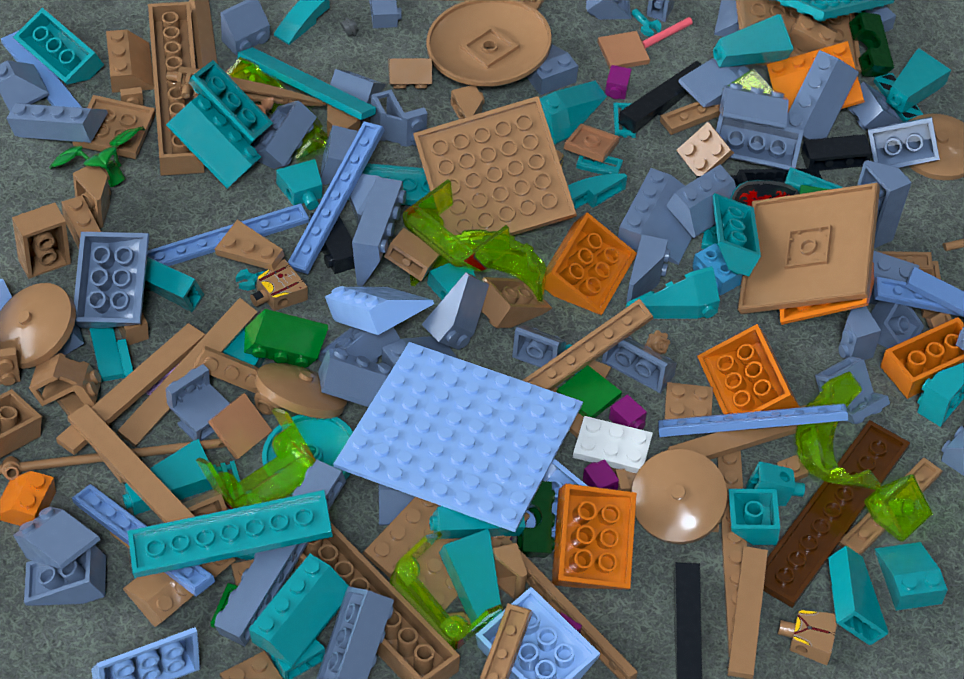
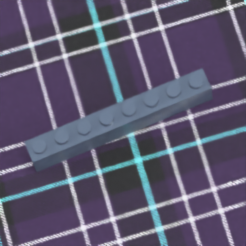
(272, 567)

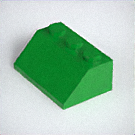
(284, 338)

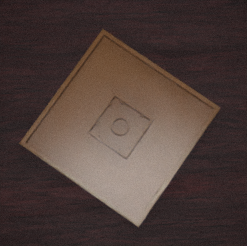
(812, 249)

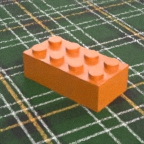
(923, 356)

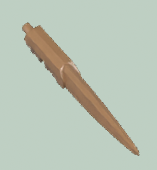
(254, 90)

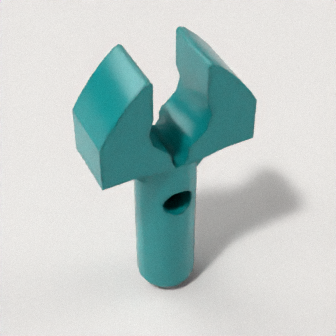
(646, 23)
(252, 279)

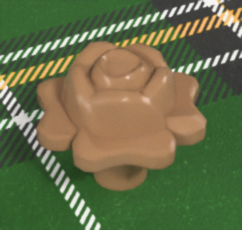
(658, 342)

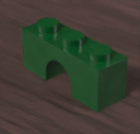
(870, 30)
(538, 541)

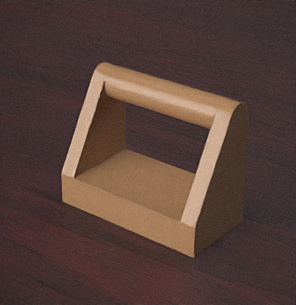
(510, 570)

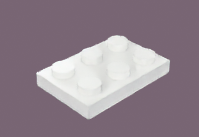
(617, 444)

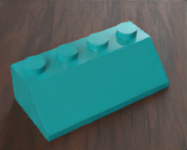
(58, 48)
(230, 101)
(213, 140)
(736, 234)
(299, 611)

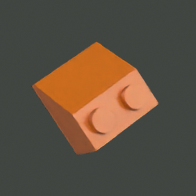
(26, 497)

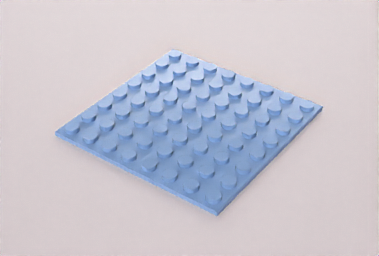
(459, 436)

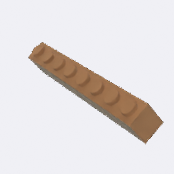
(80, 219)

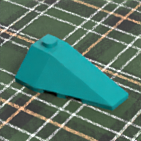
(570, 108)
(687, 299)

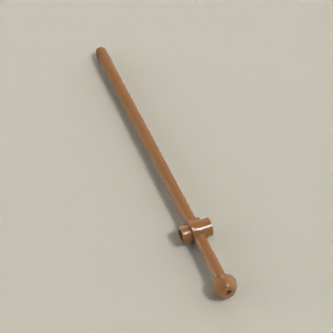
(12, 467)

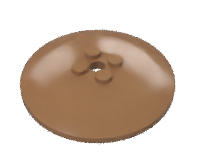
(510, 27)

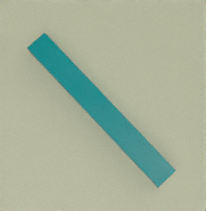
(309, 84)

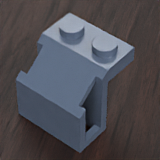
(397, 124)
(866, 401)
(195, 402)

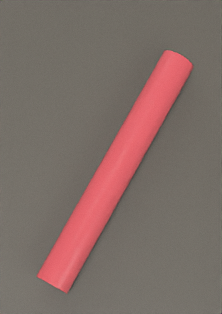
(667, 32)

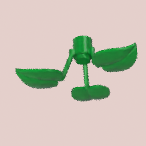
(102, 158)

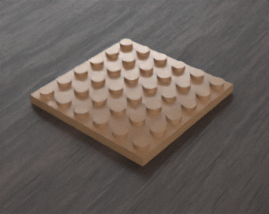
(498, 170)

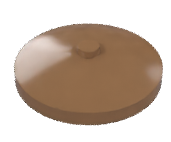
(950, 145)
(37, 323)
(297, 391)
(679, 496)

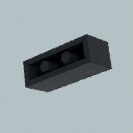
(836, 152)
(338, 248)

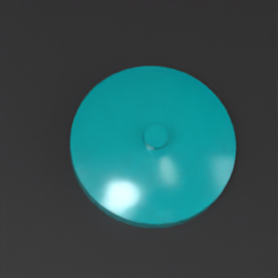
(322, 436)

